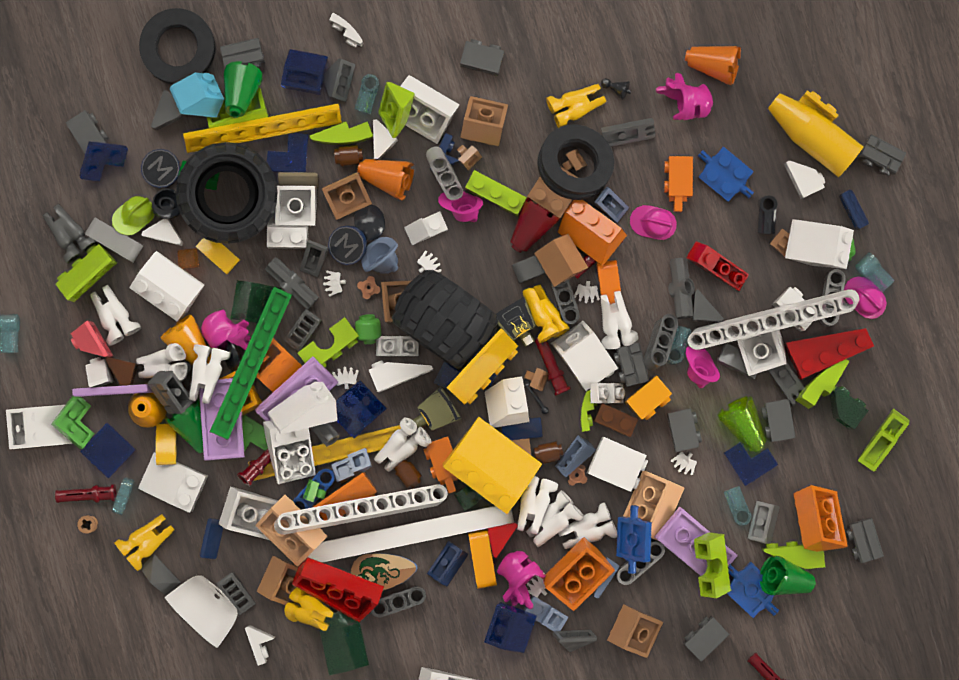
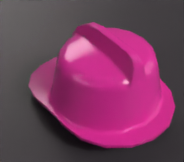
(464, 208)
(653, 222)
(871, 300)
(701, 367)

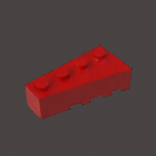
(824, 351)
(338, 588)

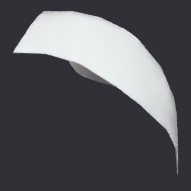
(202, 611)

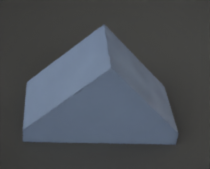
(611, 204)

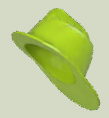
(132, 215)

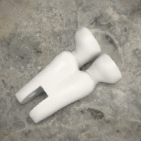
(110, 314)
(614, 318)
(162, 361)
(205, 374)
(401, 447)
(534, 506)
(554, 520)
(588, 529)

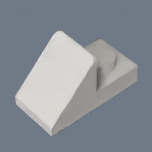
(426, 228)
(255, 638)

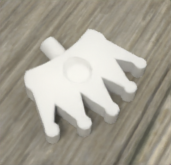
(427, 264)
(334, 283)
(587, 291)
(346, 378)
(685, 462)
(538, 587)

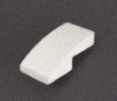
(351, 36)
(396, 346)
(607, 393)

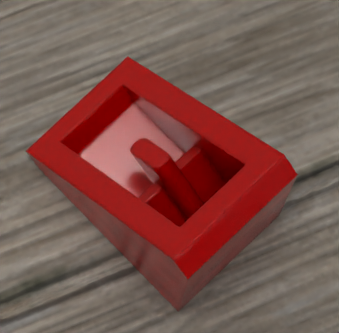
(499, 536)

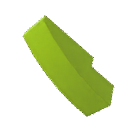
(343, 135)
(821, 384)
(883, 440)

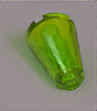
(744, 423)

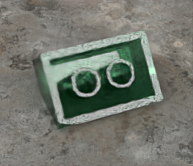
(343, 644)

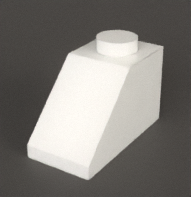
(804, 179)
(98, 373)

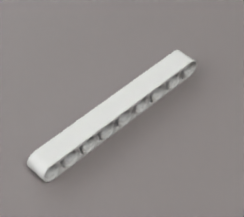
(779, 314)
(352, 512)

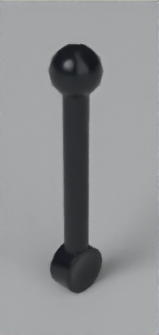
(544, 410)

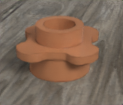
(369, 282)
(580, 479)

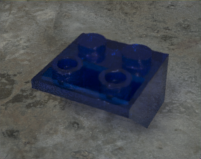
(304, 72)
(358, 409)
(510, 628)

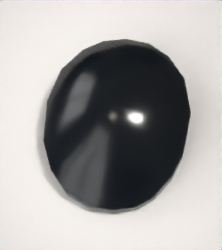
(165, 204)
(370, 222)
(234, 360)

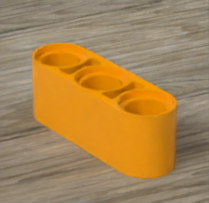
(482, 558)

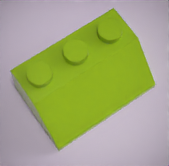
(256, 110)
(85, 272)

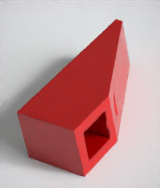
(717, 265)

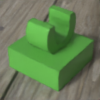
(312, 490)

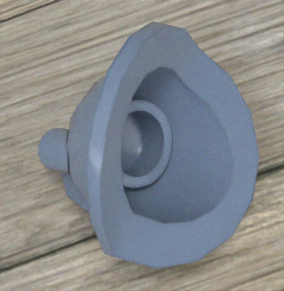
(381, 256)

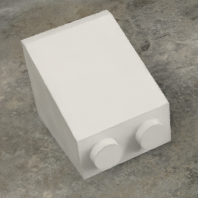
(819, 244)
(584, 355)
(617, 464)

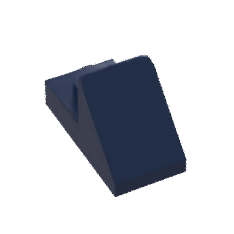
(447, 146)

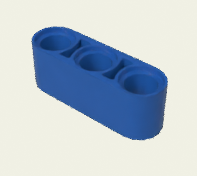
(324, 486)

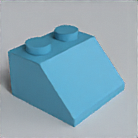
(198, 95)

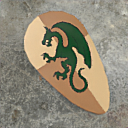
(384, 569)

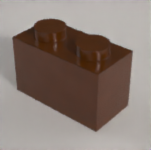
(615, 420)

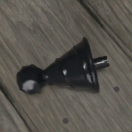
(619, 88)

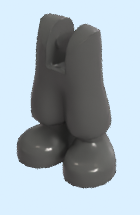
(67, 230)

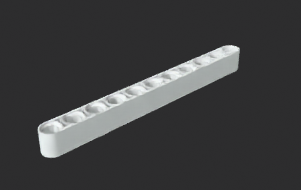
(411, 533)

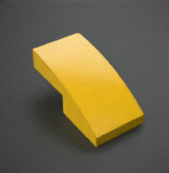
(218, 254)
(165, 445)

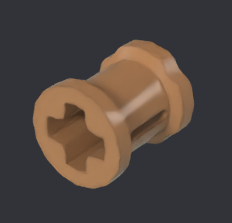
(93, 526)

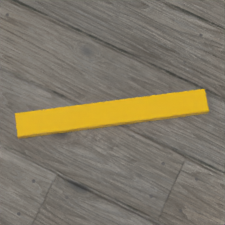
(264, 127)
(341, 448)

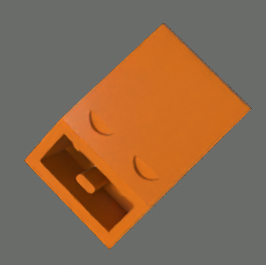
(277, 366)

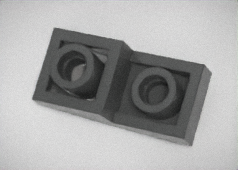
(733, 360)

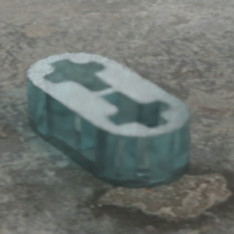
(123, 496)

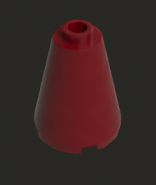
(531, 225)

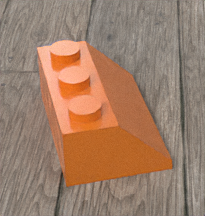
(591, 231)
(357, 488)
(820, 519)
(578, 574)

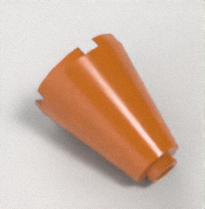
(715, 61)
(388, 175)

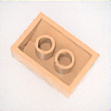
(656, 500)
(294, 545)

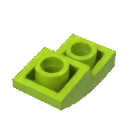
(586, 420)

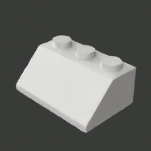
(429, 111)
(167, 286)

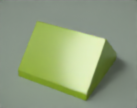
(395, 107)

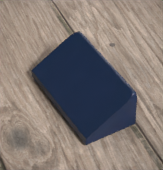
(853, 209)
(524, 430)
(211, 539)
(447, 564)

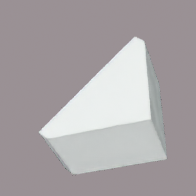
(382, 140)
(164, 232)

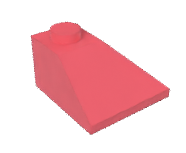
(90, 340)

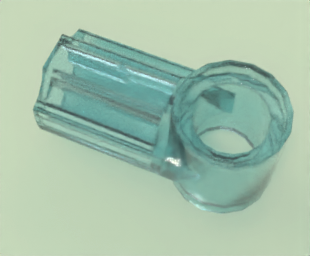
(367, 96)
(870, 268)
(9, 333)
(679, 344)
(737, 503)

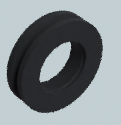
(158, 26)
(591, 143)

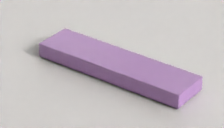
(112, 390)

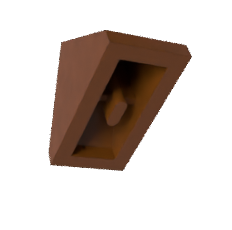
(123, 370)

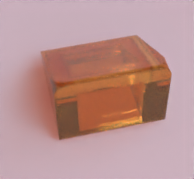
(188, 258)

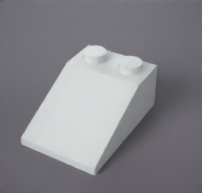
(391, 374)
(304, 409)
(173, 484)
(244, 511)

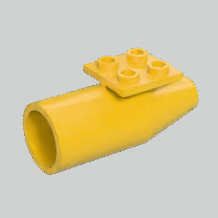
(812, 128)

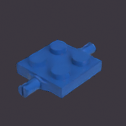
(725, 174)
(633, 539)
(748, 592)

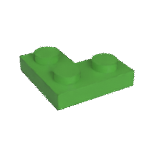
(69, 422)
(253, 433)

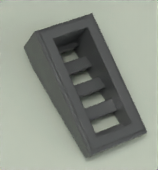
(314, 318)
(232, 576)

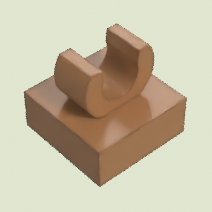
(469, 157)
(575, 161)
(780, 242)
(537, 379)

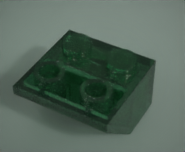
(250, 300)
(846, 409)

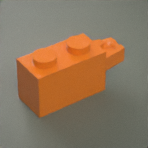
(680, 180)
(438, 453)

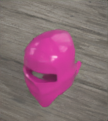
(691, 101)
(219, 329)
(518, 571)

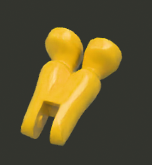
(577, 104)
(544, 314)
(147, 540)
(310, 612)

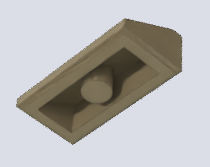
(298, 179)

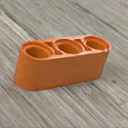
(608, 279)

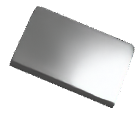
(763, 522)

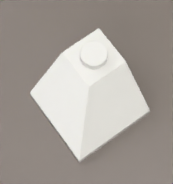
(762, 352)

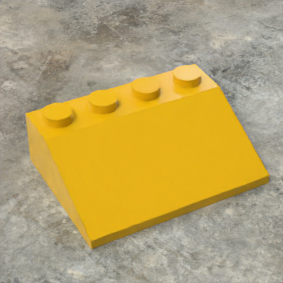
(482, 366)
(492, 465)

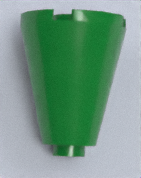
(240, 87)
(189, 426)
(784, 577)

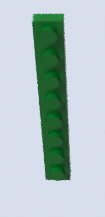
(250, 363)

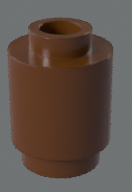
(348, 155)
(548, 452)
(408, 474)

